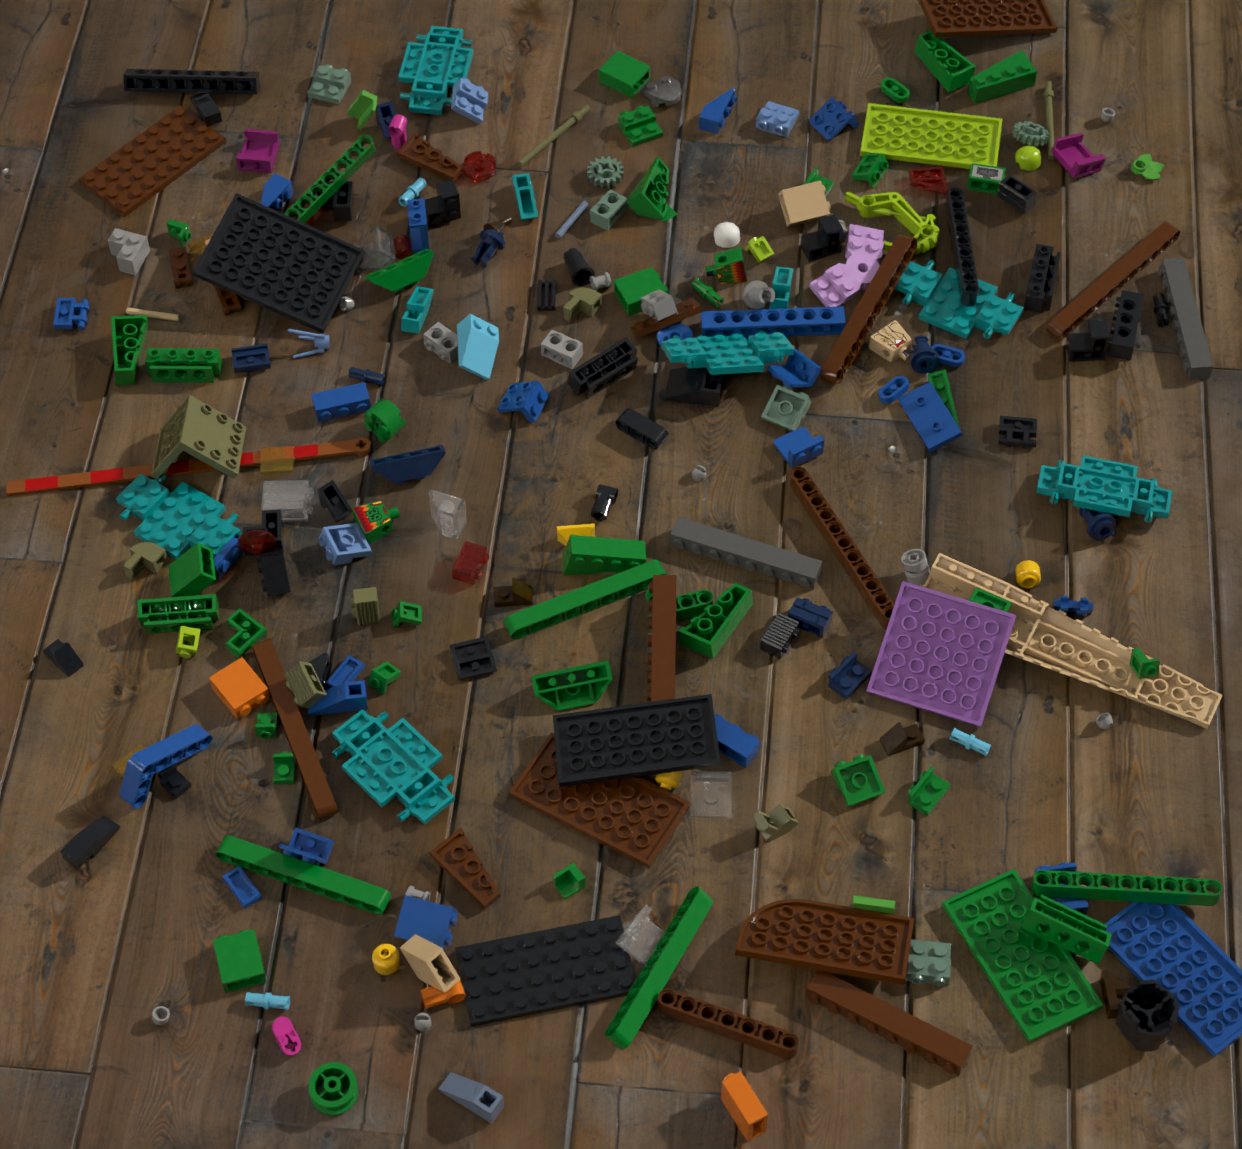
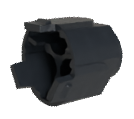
(1151, 1006)

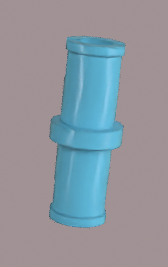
(412, 192)
(970, 742)
(267, 1000)

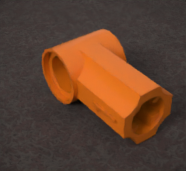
(433, 996)

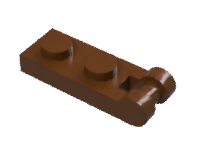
(180, 266)
(227, 297)

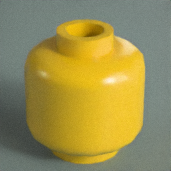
(1028, 574)
(669, 780)
(386, 959)

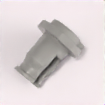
(757, 294)

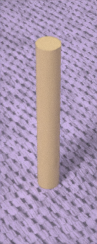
(153, 314)

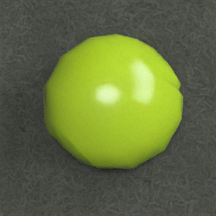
(1028, 158)

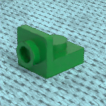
(179, 230)
(406, 613)
(1142, 666)
(382, 676)
(266, 725)
(284, 768)

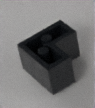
(341, 202)
(444, 206)
(825, 241)
(1089, 345)
(273, 523)
(275, 573)

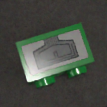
(985, 178)

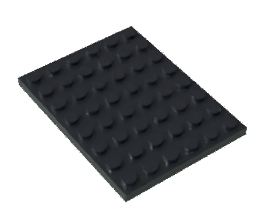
(279, 263)

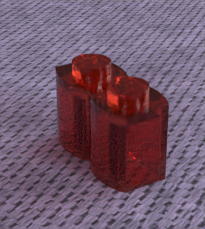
(470, 563)

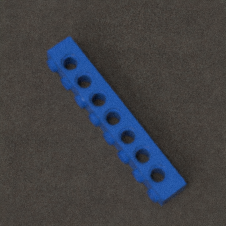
(786, 321)

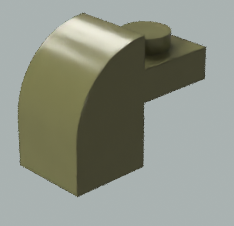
(582, 300)
(145, 555)
(775, 823)

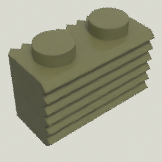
(365, 605)
(304, 685)

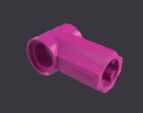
(397, 130)

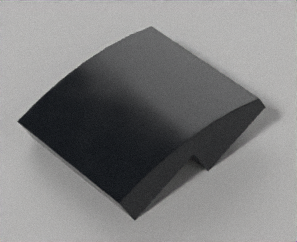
(473, 658)

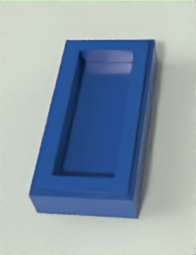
(346, 672)
(242, 887)

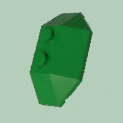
(403, 272)
(572, 685)

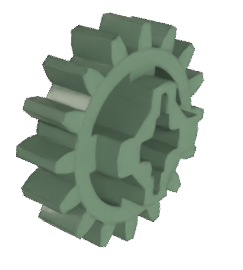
(1030, 133)
(605, 172)

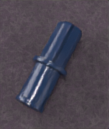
(366, 375)

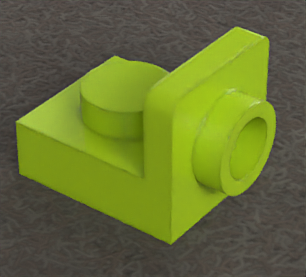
(759, 248)

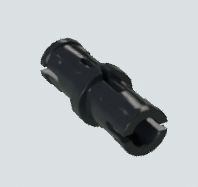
(1160, 309)

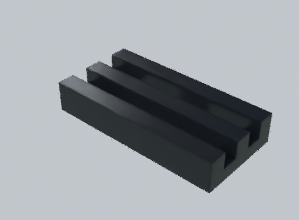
(546, 284)

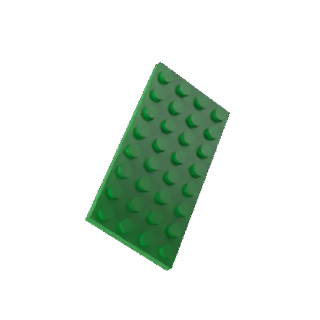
(1030, 974)

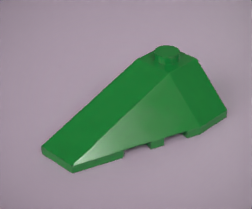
(650, 193)

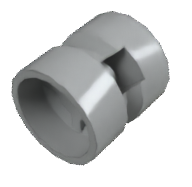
(915, 566)

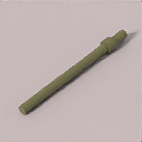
(1048, 97)
(575, 118)

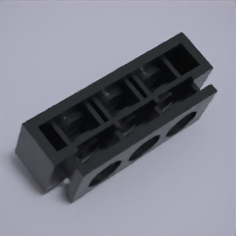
(1038, 278)
(1125, 325)
(602, 367)

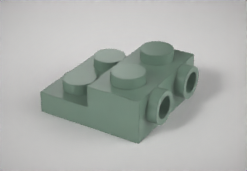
(329, 84)
(786, 407)
(929, 962)

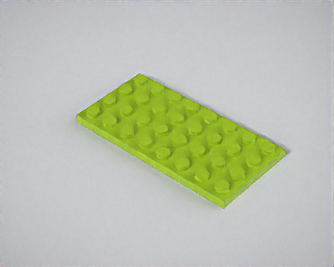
(931, 136)

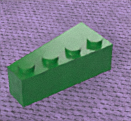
(944, 62)
(1003, 78)
(128, 343)
(601, 555)
(718, 621)

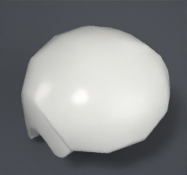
(726, 235)

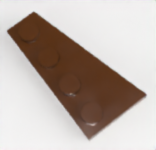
(426, 157)
(684, 310)
(464, 866)

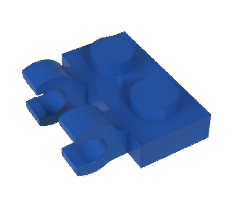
(1081, 608)

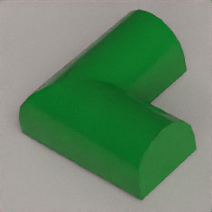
(248, 633)

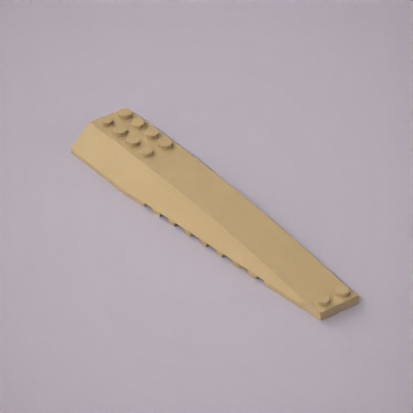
(1076, 650)

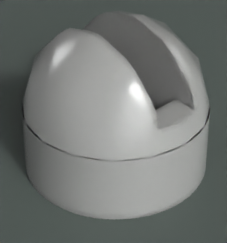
(1107, 114)
(346, 303)
(699, 473)
(1104, 721)
(164, 1015)
(422, 1025)

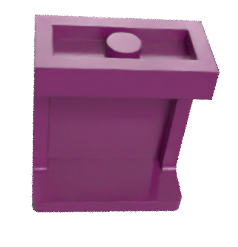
(258, 151)
(1076, 156)

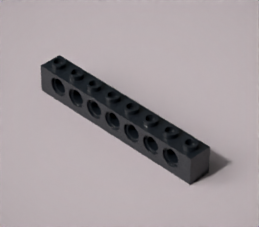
(191, 81)

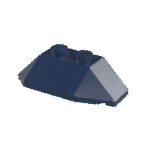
(409, 465)

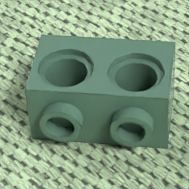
(608, 210)

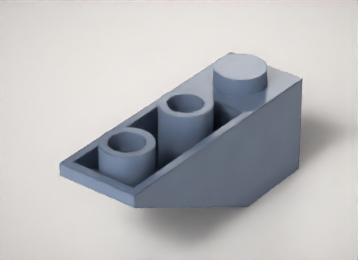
(473, 1096)

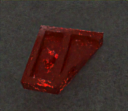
(929, 179)

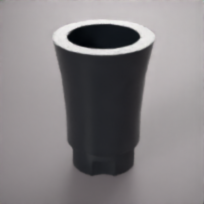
(578, 267)

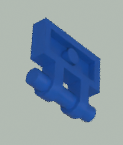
(65, 314)

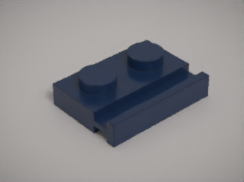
(250, 358)

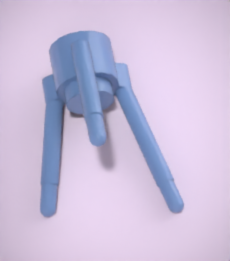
(320, 341)

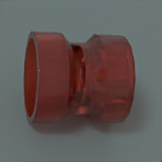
(402, 246)

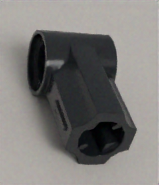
(604, 499)

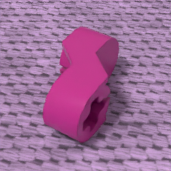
(281, 1027)

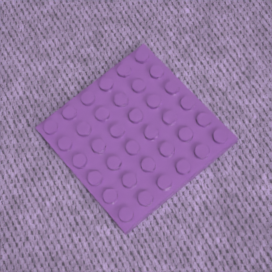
(941, 654)

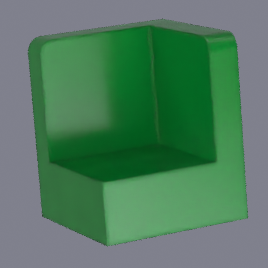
(569, 881)

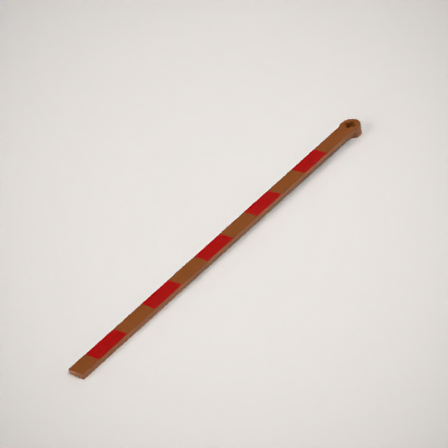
(178, 468)

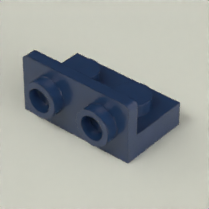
(848, 676)

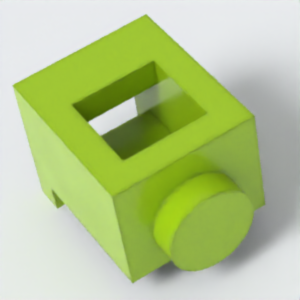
(187, 636)

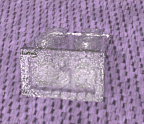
(640, 936)

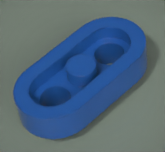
(949, 355)
(893, 389)

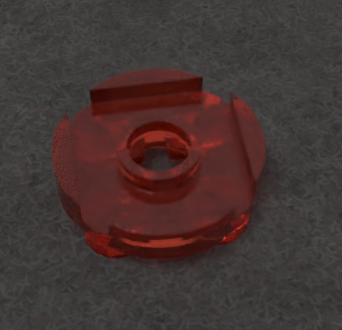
(476, 173)

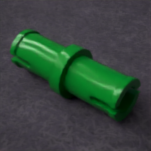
(707, 292)

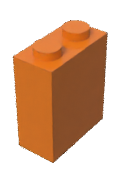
(239, 688)
(744, 1106)

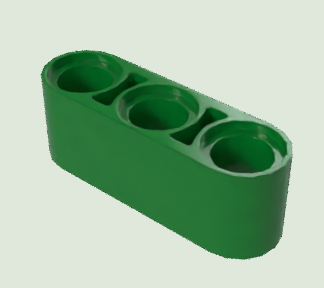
(694, 604)

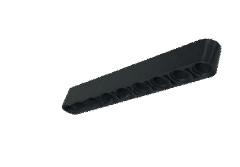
(962, 247)

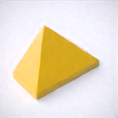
(564, 532)

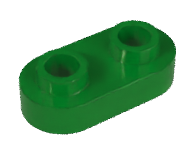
(895, 90)

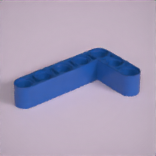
(158, 757)

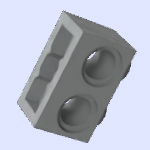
(658, 305)
(442, 342)
(562, 349)

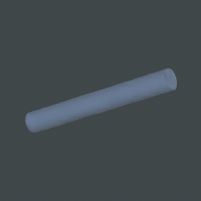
(571, 219)

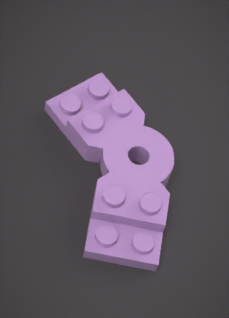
(844, 281)

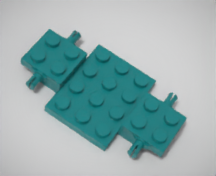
(434, 68)
(945, 309)
(729, 353)
(1105, 488)
(177, 518)
(393, 765)

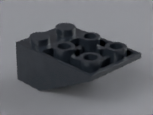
(694, 386)

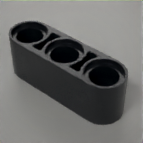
(642, 428)

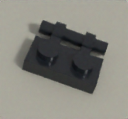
(1017, 426)

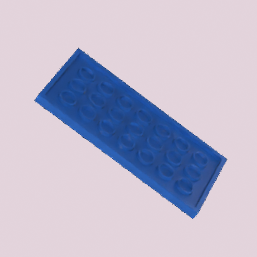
(1169, 947)

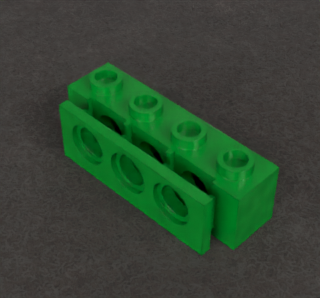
(183, 356)
(178, 611)
(1067, 928)

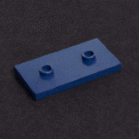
(930, 417)

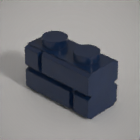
(811, 617)

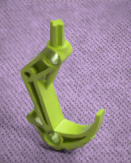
(894, 204)

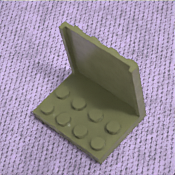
(203, 434)

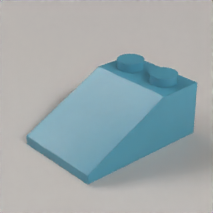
(477, 345)

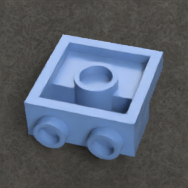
(469, 100)
(777, 119)
(344, 543)

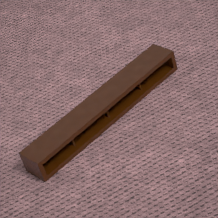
(662, 638)
(888, 1021)

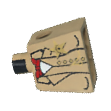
(891, 343)

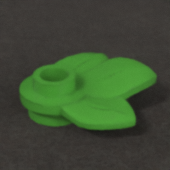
(1146, 167)

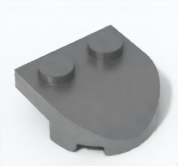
(663, 91)

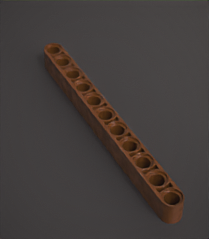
(1113, 280)
(868, 309)
(842, 545)
(295, 729)

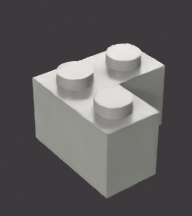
(130, 250)

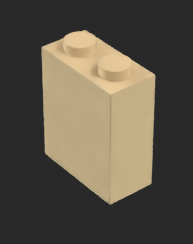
(804, 203)
(430, 963)

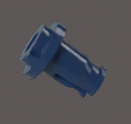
(492, 241)
(924, 357)
(1099, 524)

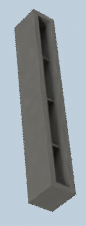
(1185, 318)
(746, 553)

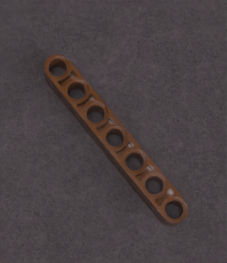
(735, 1031)

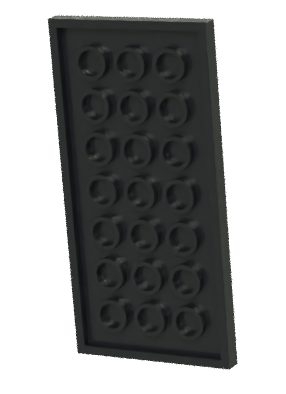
(636, 740)
(544, 971)

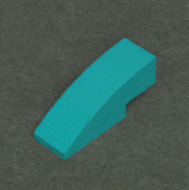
(524, 196)
(782, 287)
(417, 310)

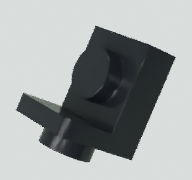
(174, 781)

